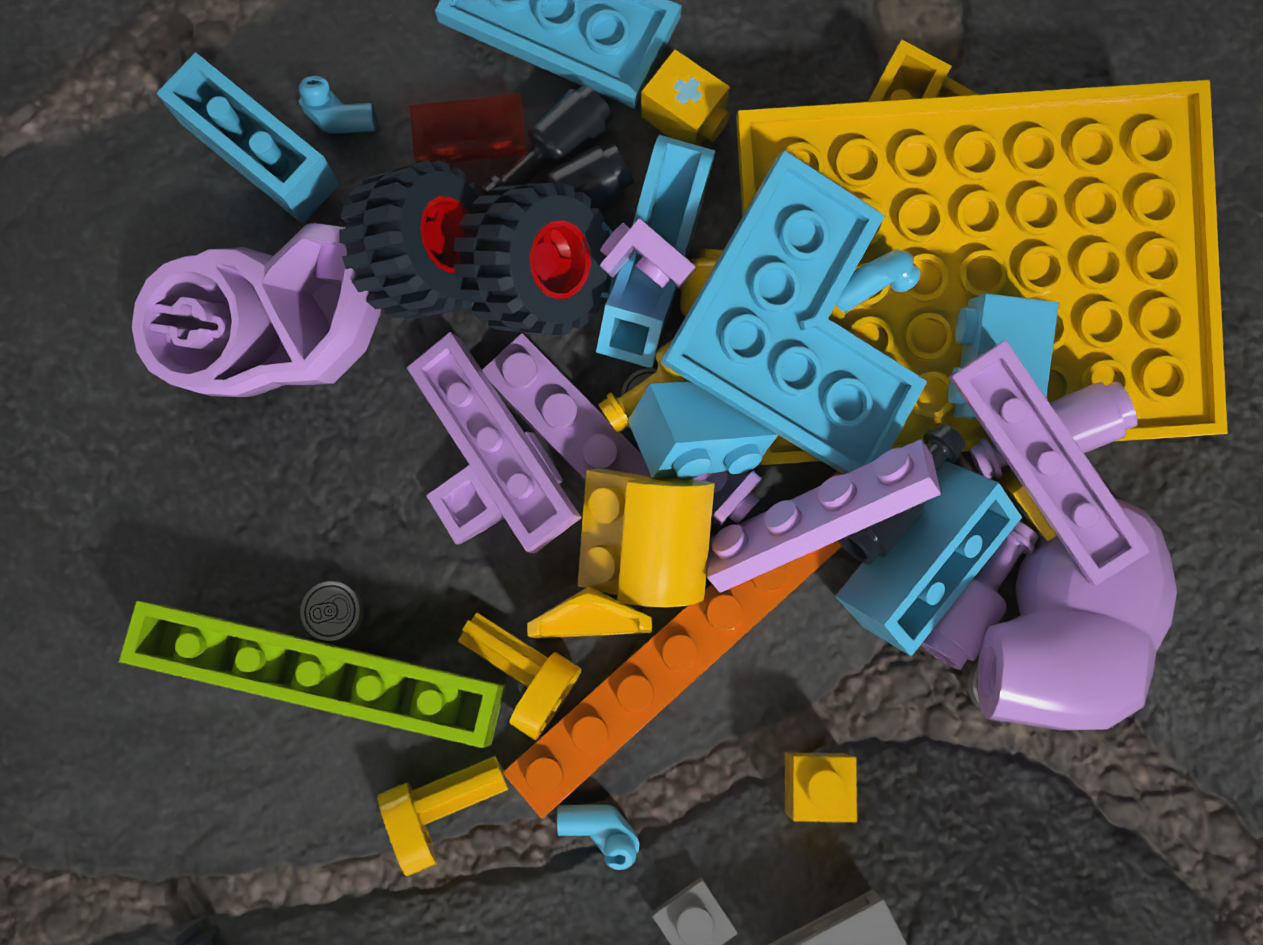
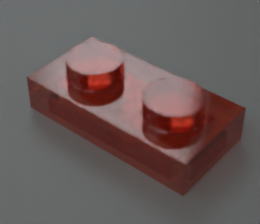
(468, 129)

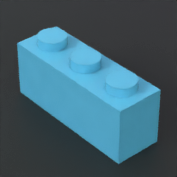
(249, 138)
(933, 562)

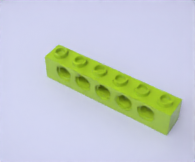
(313, 674)

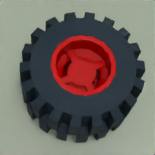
(404, 238)
(533, 258)

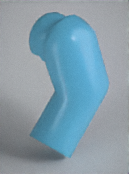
(330, 112)
(891, 269)
(605, 827)

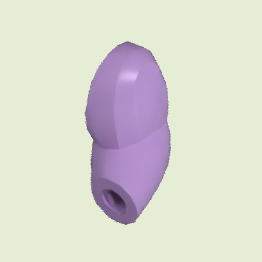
(254, 319)
(1079, 649)

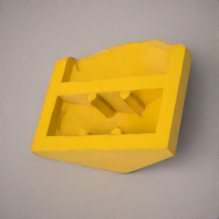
(589, 615)

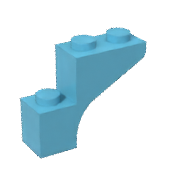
(671, 206)

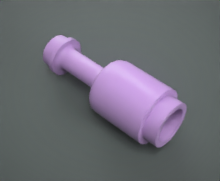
(1090, 415)
(964, 625)

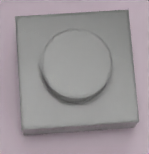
(694, 917)

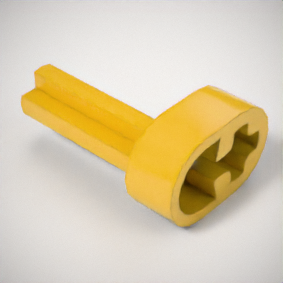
(546, 678)
(409, 810)

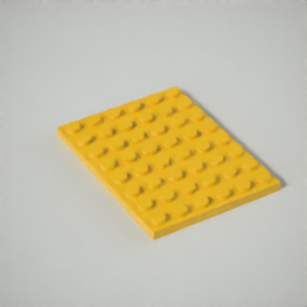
(1040, 199)

